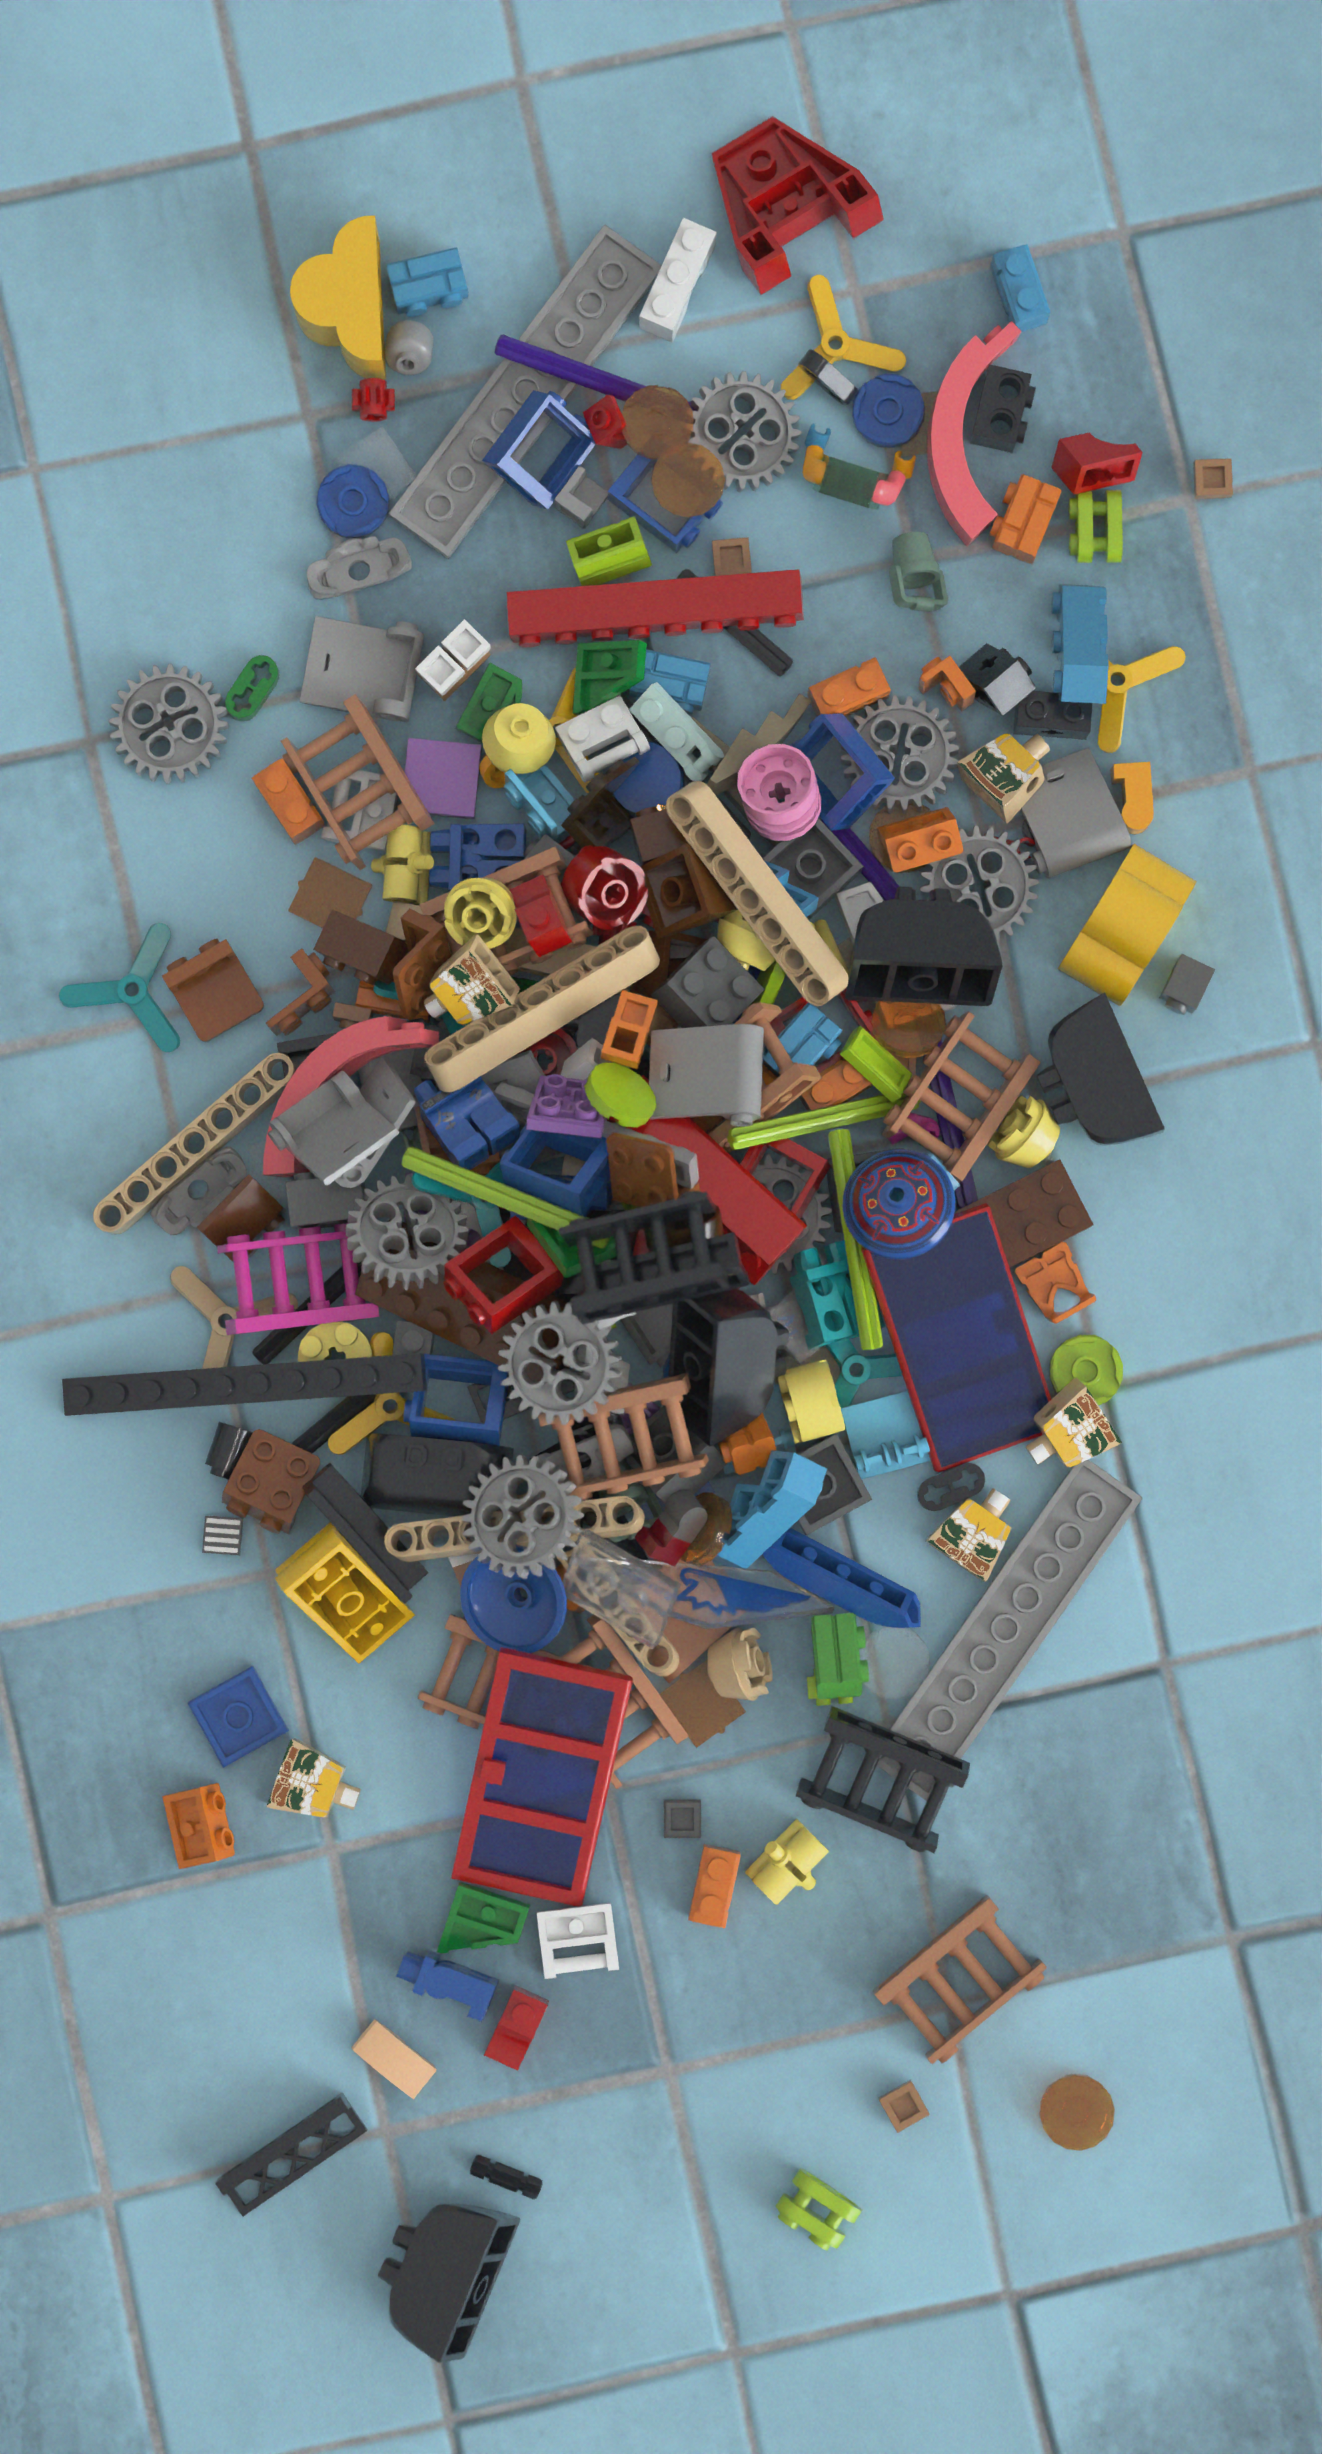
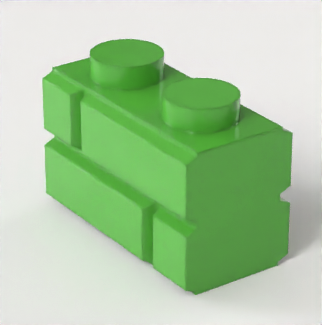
(837, 1655)

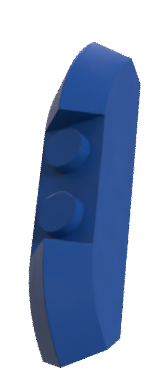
(843, 1581)

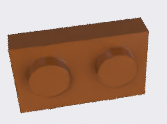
(426, 953)
(213, 989)
(313, 999)
(642, 1171)
(269, 1481)

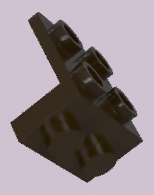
(598, 816)

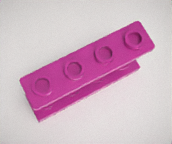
(283, 1313)

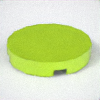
(620, 1094)
(1092, 1362)

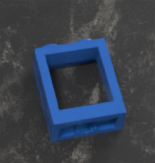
(570, 458)
(627, 483)
(869, 786)
(584, 1187)
(465, 1371)

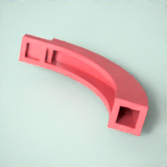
(948, 470)
(343, 1051)

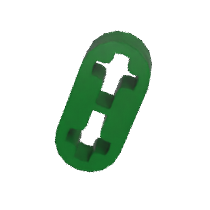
(245, 683)

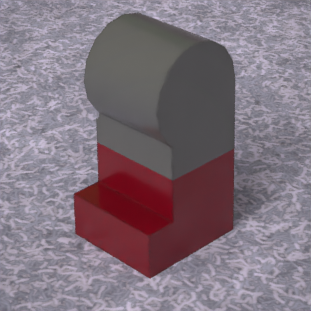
(673, 1528)

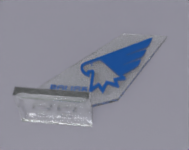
(644, 1594)

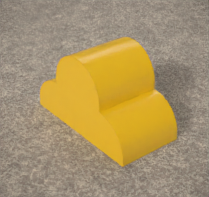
(341, 298)
(1127, 925)
(342, 1593)

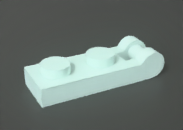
(676, 731)

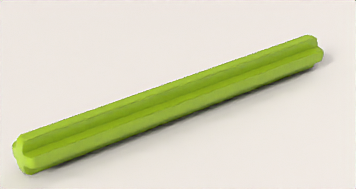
(811, 1121)
(490, 1190)
(861, 1283)

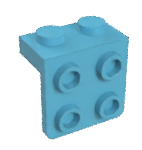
(541, 798)

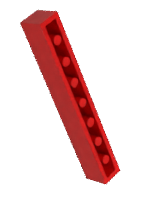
(655, 607)

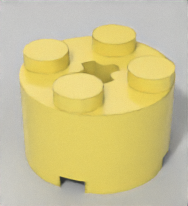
(331, 1336)
(811, 1401)

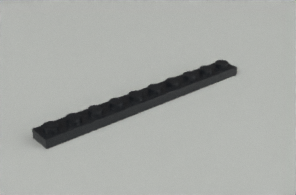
(244, 1384)

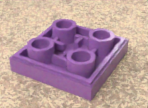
(444, 776)
(564, 1108)

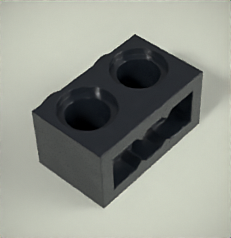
(996, 407)

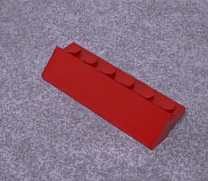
(747, 1207)

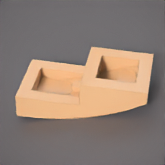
(393, 2058)

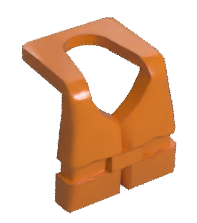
(1047, 1274)

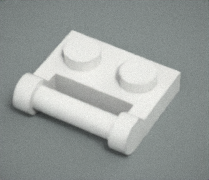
(597, 730)
(368, 815)
(573, 1928)

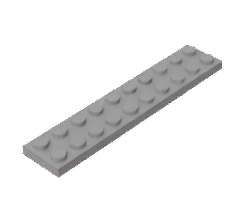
(573, 323)
(1014, 1615)

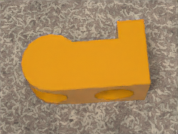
(1136, 794)

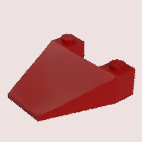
(782, 187)

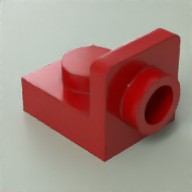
(606, 422)

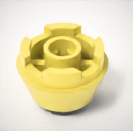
(518, 739)
(480, 908)
(743, 942)
(1025, 1133)

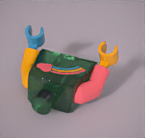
(849, 480)

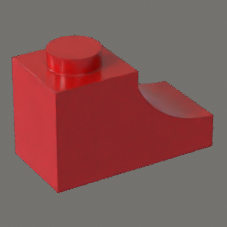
(1094, 464)
(540, 916)
(516, 2027)

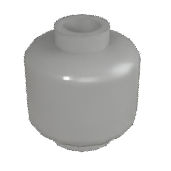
(409, 347)

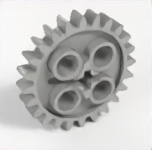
(763, 454)
(153, 695)
(931, 759)
(1010, 874)
(772, 1175)
(373, 1238)
(546, 1394)
(500, 1493)

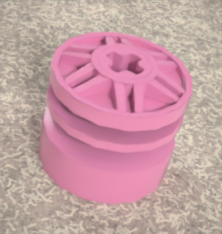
(775, 774)

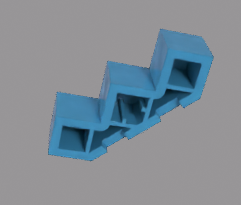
(1080, 643)
(769, 1509)

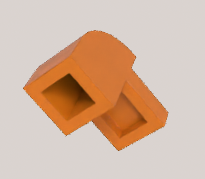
(629, 1029)

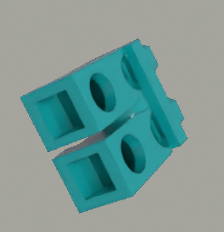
(826, 1296)

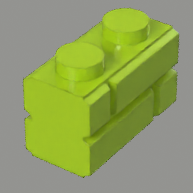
(609, 552)

